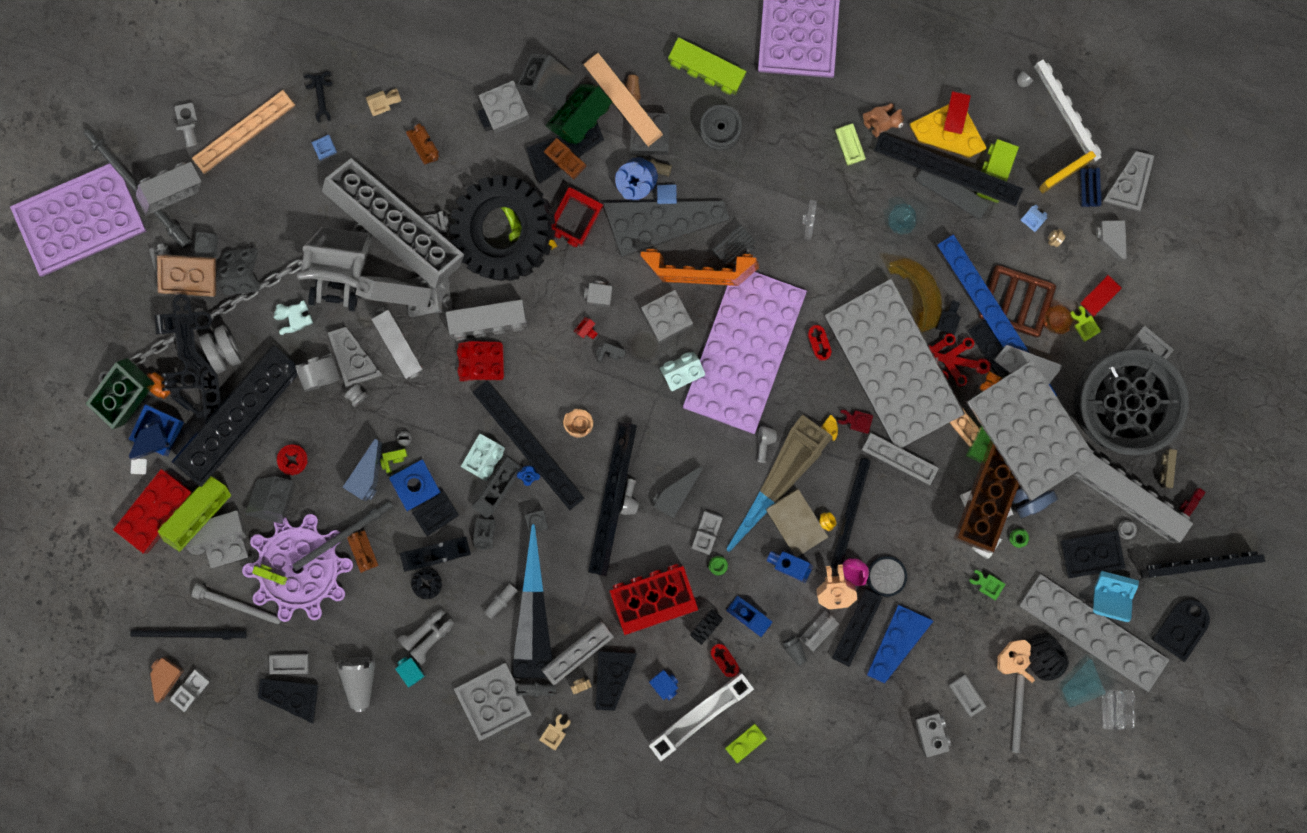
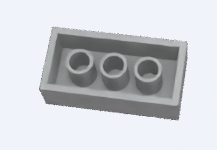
(486, 319)

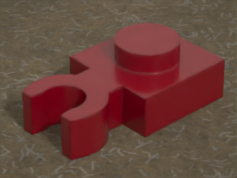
(859, 421)
(1189, 506)

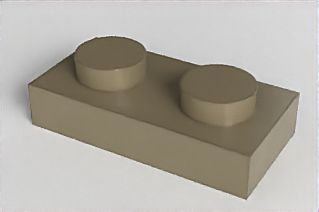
(1167, 476)

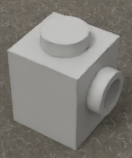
(598, 294)

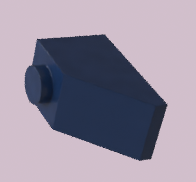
(149, 441)

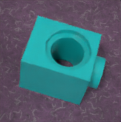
(409, 671)

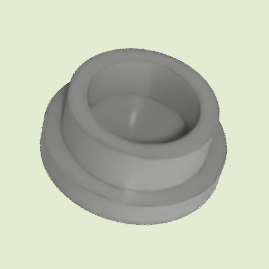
(1127, 529)

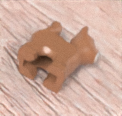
(881, 120)

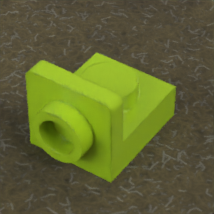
(395, 456)

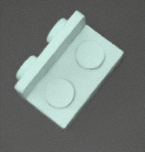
(483, 457)

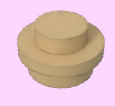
(1056, 237)

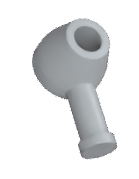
(765, 437)
(629, 505)

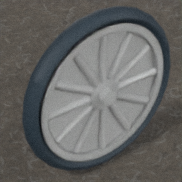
(887, 576)

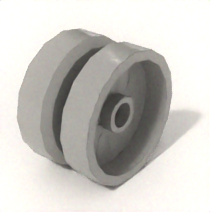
(219, 350)

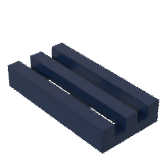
(1090, 183)

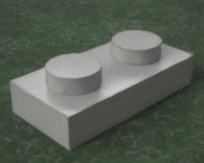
(227, 554)

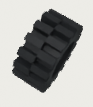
(706, 626)

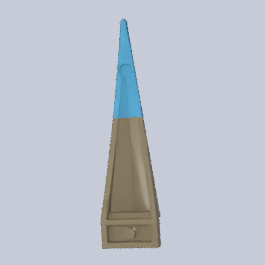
(798, 453)

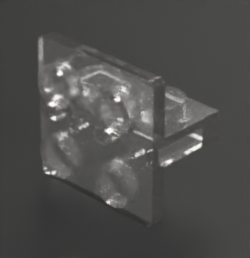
(1118, 709)

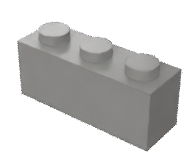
(218, 532)

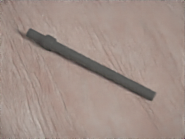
(374, 515)

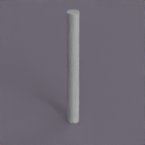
(1018, 714)

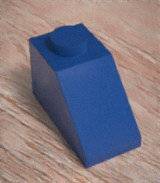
(749, 616)

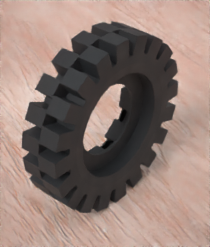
(534, 236)

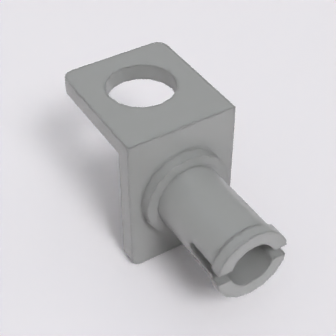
(187, 125)

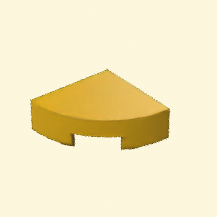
(831, 427)

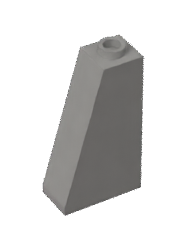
(393, 290)
(396, 342)

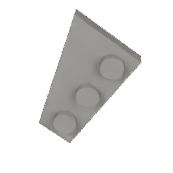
(1132, 183)
(1013, 359)

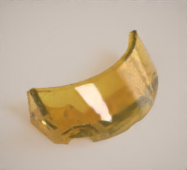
(927, 288)

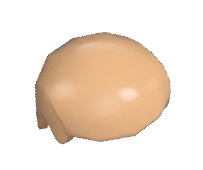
(578, 423)

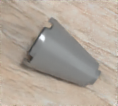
(357, 681)

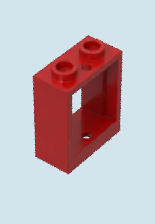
(585, 201)

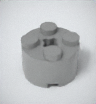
(317, 372)

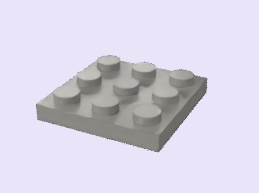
(492, 702)

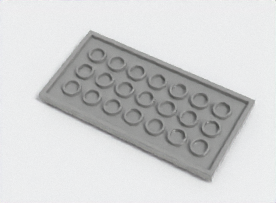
(894, 364)

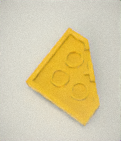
(930, 131)

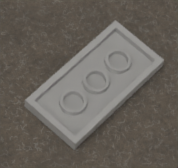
(1147, 341)

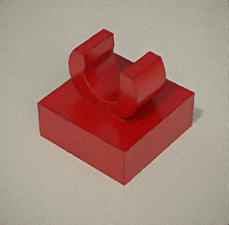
(585, 328)

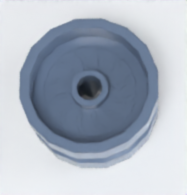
(1035, 505)

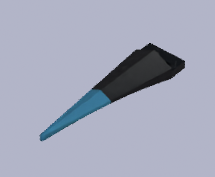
(532, 639)

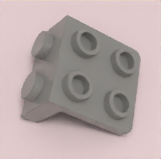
(439, 301)

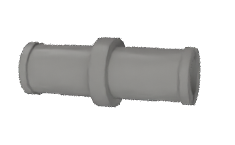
(500, 601)

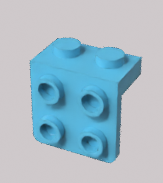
(1114, 596)

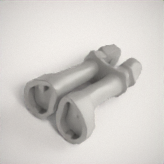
(420, 651)

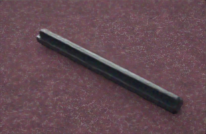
(851, 512)

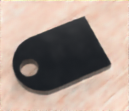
(1181, 630)

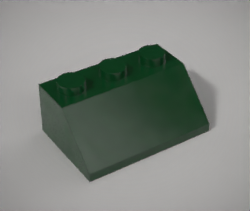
(579, 113)

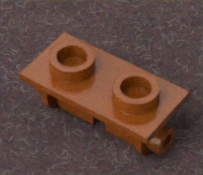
(425, 149)
(362, 551)

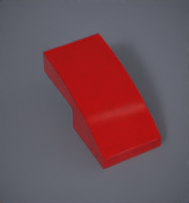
(956, 112)
(1101, 295)

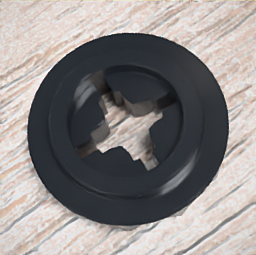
(435, 584)

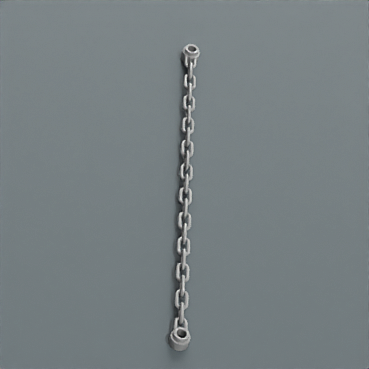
(221, 310)

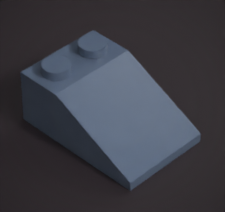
(365, 475)

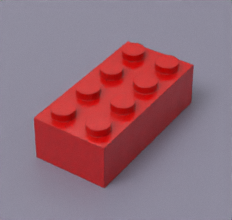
(152, 510)

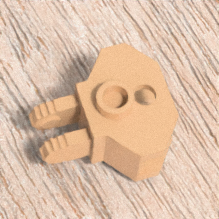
(836, 590)
(1018, 661)

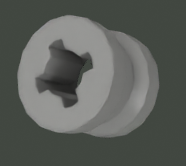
(356, 395)

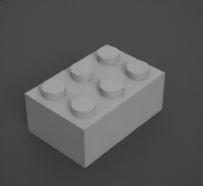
(168, 188)

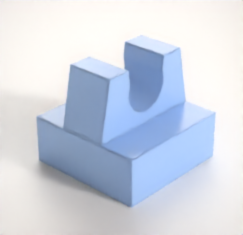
(1034, 218)

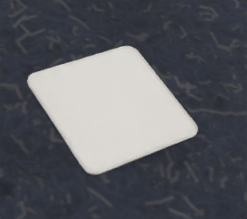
(138, 466)

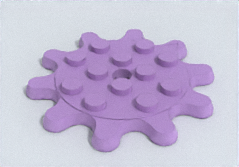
(301, 589)

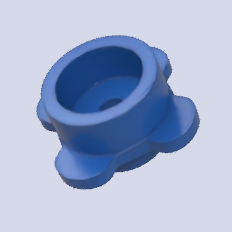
(525, 471)

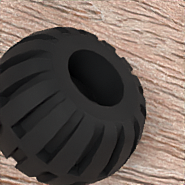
(1047, 657)

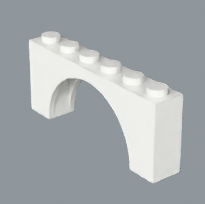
(686, 726)

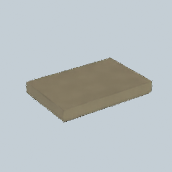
(796, 523)

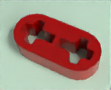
(823, 340)
(729, 658)

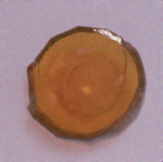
(1058, 320)

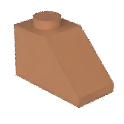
(164, 677)

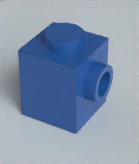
(665, 685)

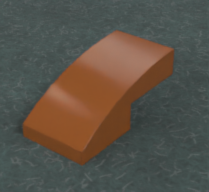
(565, 159)

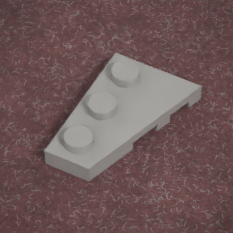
(351, 359)

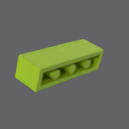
(706, 66)
(194, 513)

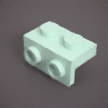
(682, 370)

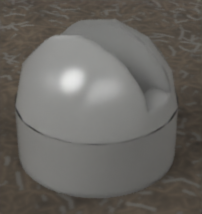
(1024, 79)
(404, 442)

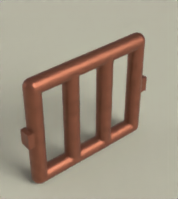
(1033, 283)

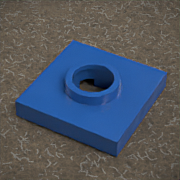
(428, 486)

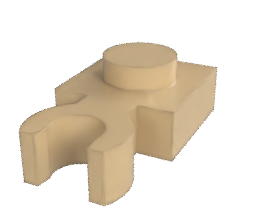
(580, 685)
(553, 734)

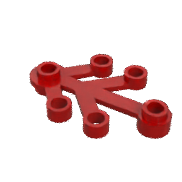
(951, 360)

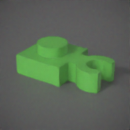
(989, 586)

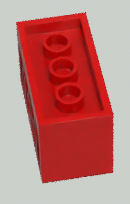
(649, 612)

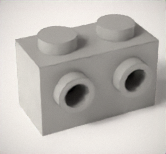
(932, 734)

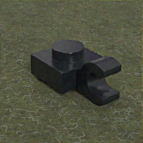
(949, 320)

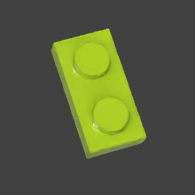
(745, 743)

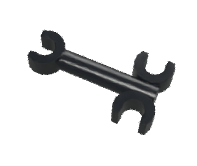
(318, 82)

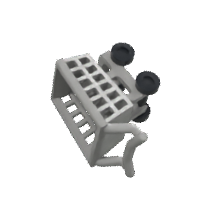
(338, 258)

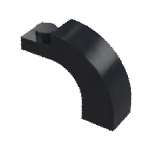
(435, 554)

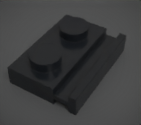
(435, 514)

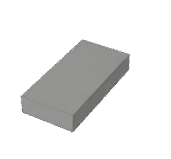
(289, 664)
(967, 695)

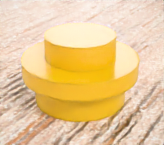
(827, 521)

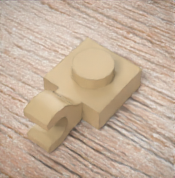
(380, 102)

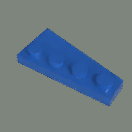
(900, 637)

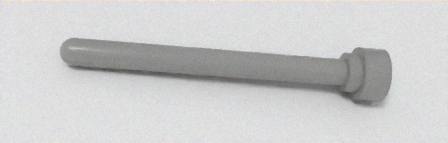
(201, 592)

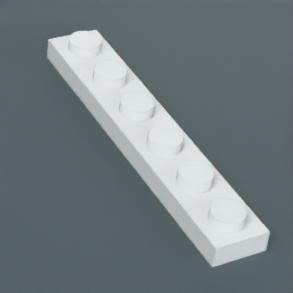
(1064, 105)

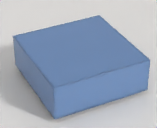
(324, 147)
(666, 194)

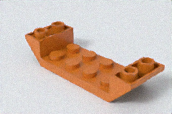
(745, 267)

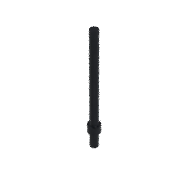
(226, 634)

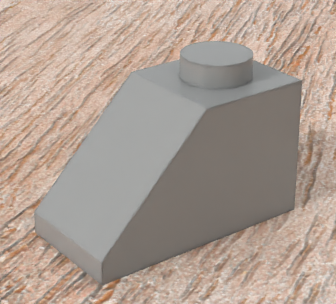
(1113, 237)

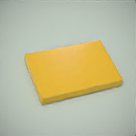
(1067, 171)

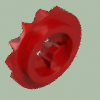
(291, 450)

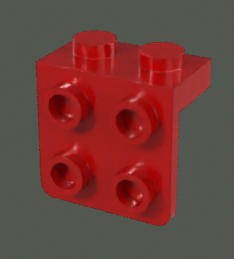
(480, 361)

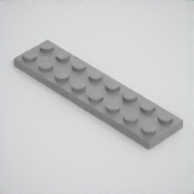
(1094, 633)

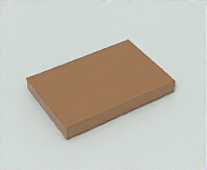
(186, 275)

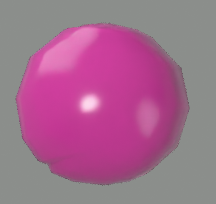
(855, 571)

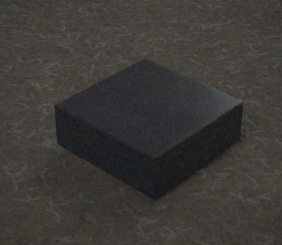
(484, 120)

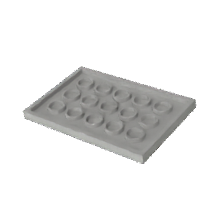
(1031, 430)

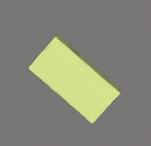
(850, 144)

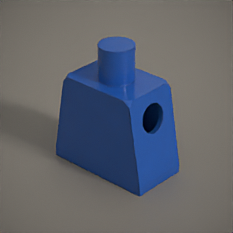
(798, 568)

